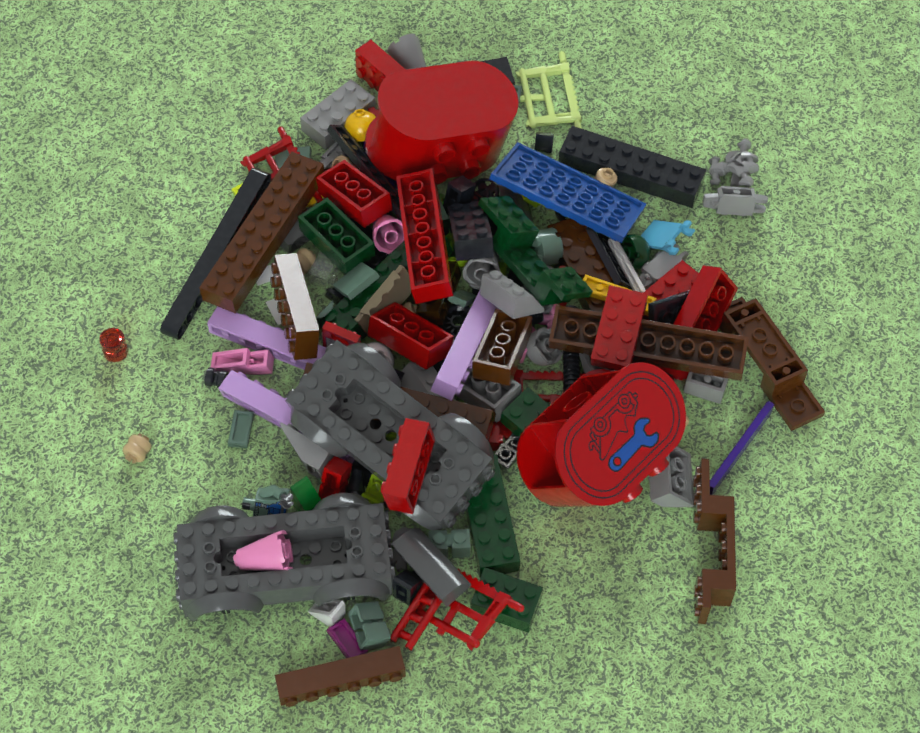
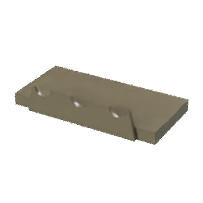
(394, 289)

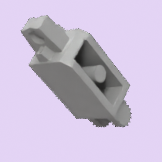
(735, 201)
(659, 266)

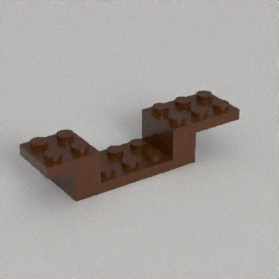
(776, 359)
(717, 515)

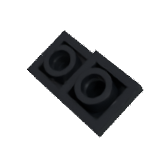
(508, 452)

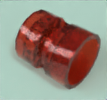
(113, 345)

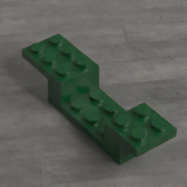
(514, 244)

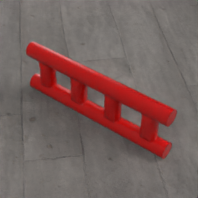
(410, 614)

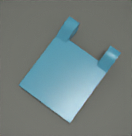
(662, 234)

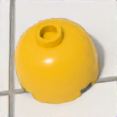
(358, 123)

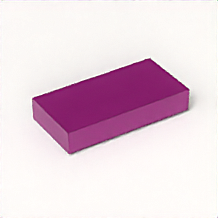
(345, 639)

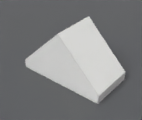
(330, 612)

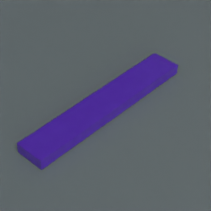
(740, 447)

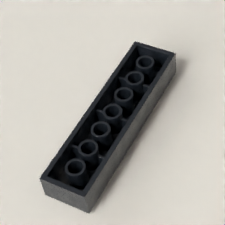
(633, 166)

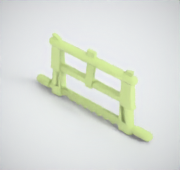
(542, 72)

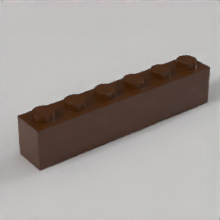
(340, 676)

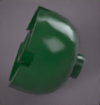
(636, 250)

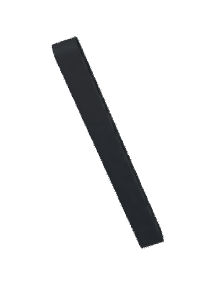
(190, 296)

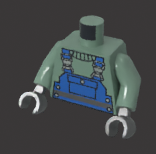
(269, 501)

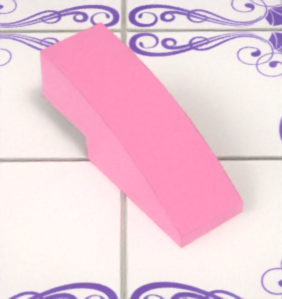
(244, 361)

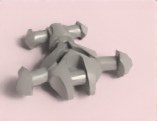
(741, 164)

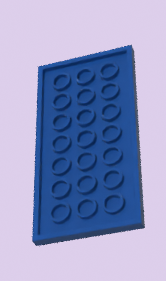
(568, 192)

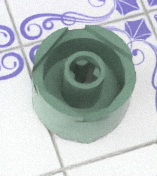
(548, 246)

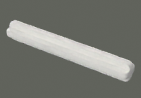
(626, 266)

